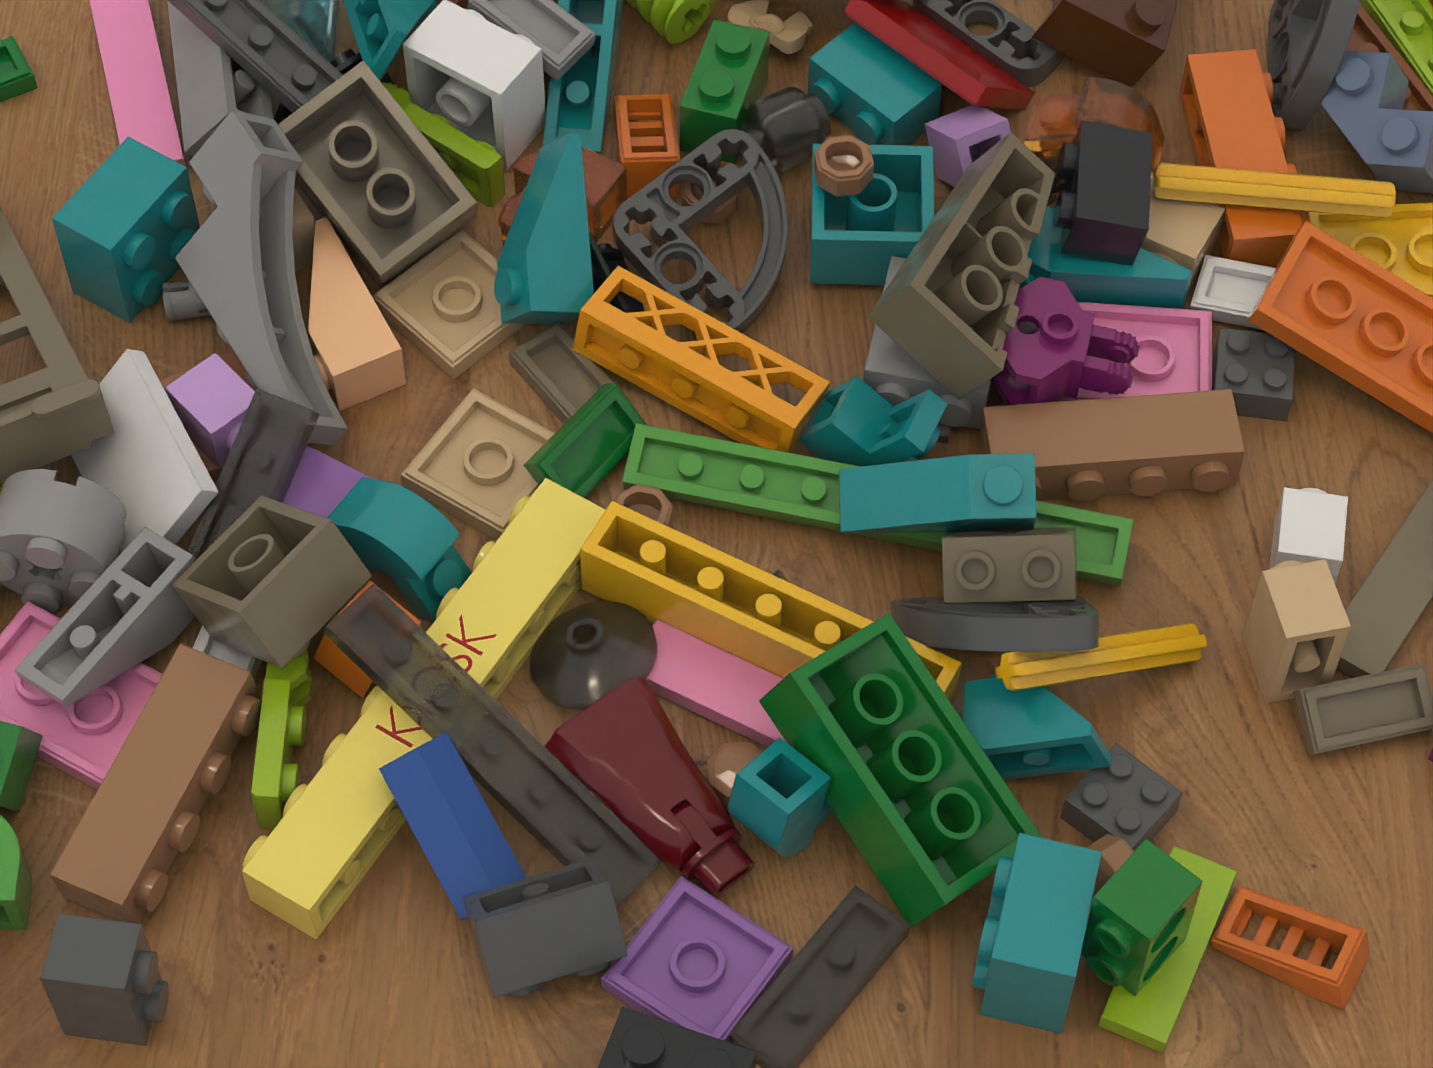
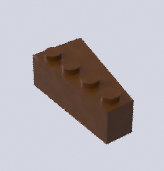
(1110, 35)

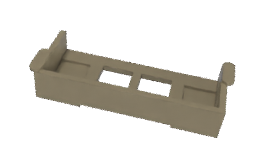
(53, 408)

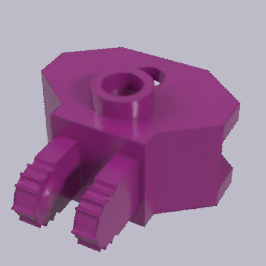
(1060, 349)

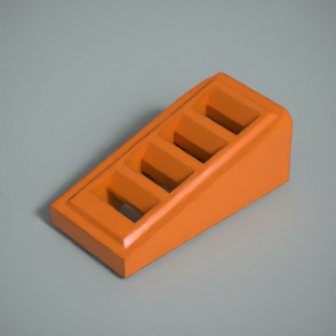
(646, 147)
(1309, 975)

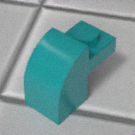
(866, 430)
(404, 538)
(781, 798)

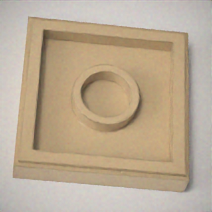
(448, 304)
(478, 463)

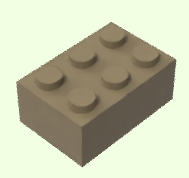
(375, 175)

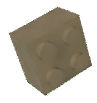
(272, 581)

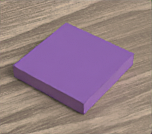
(697, 963)

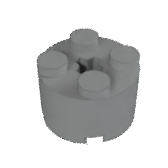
(56, 536)

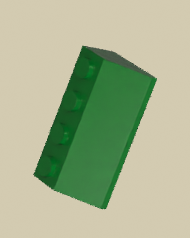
(900, 766)

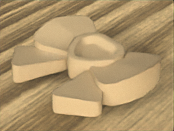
(785, 36)

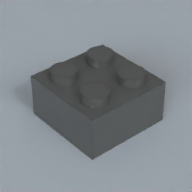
(1257, 371)
(1121, 801)

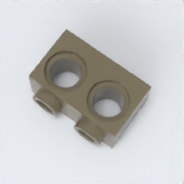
(1009, 565)

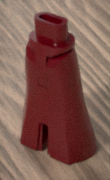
(649, 781)

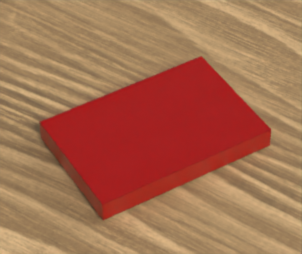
(940, 54)

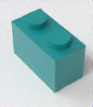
(873, 88)

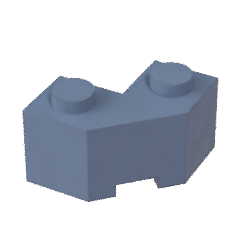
(1368, 110)

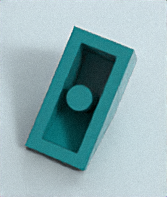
(1030, 731)

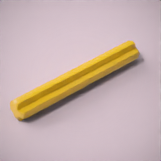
(1274, 190)
(1114, 656)

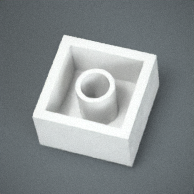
(477, 78)

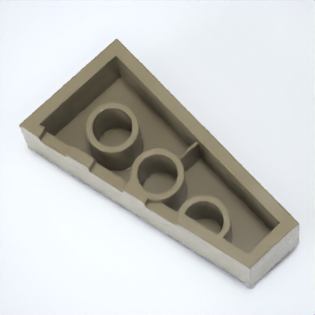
(964, 273)

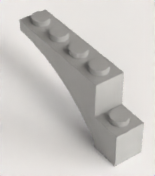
(246, 267)

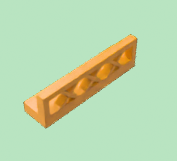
(689, 371)

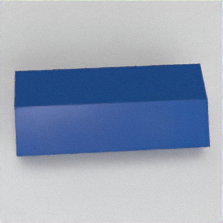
(451, 820)

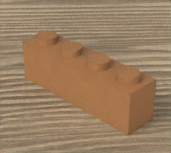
(1122, 443)
(158, 786)

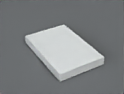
(149, 455)

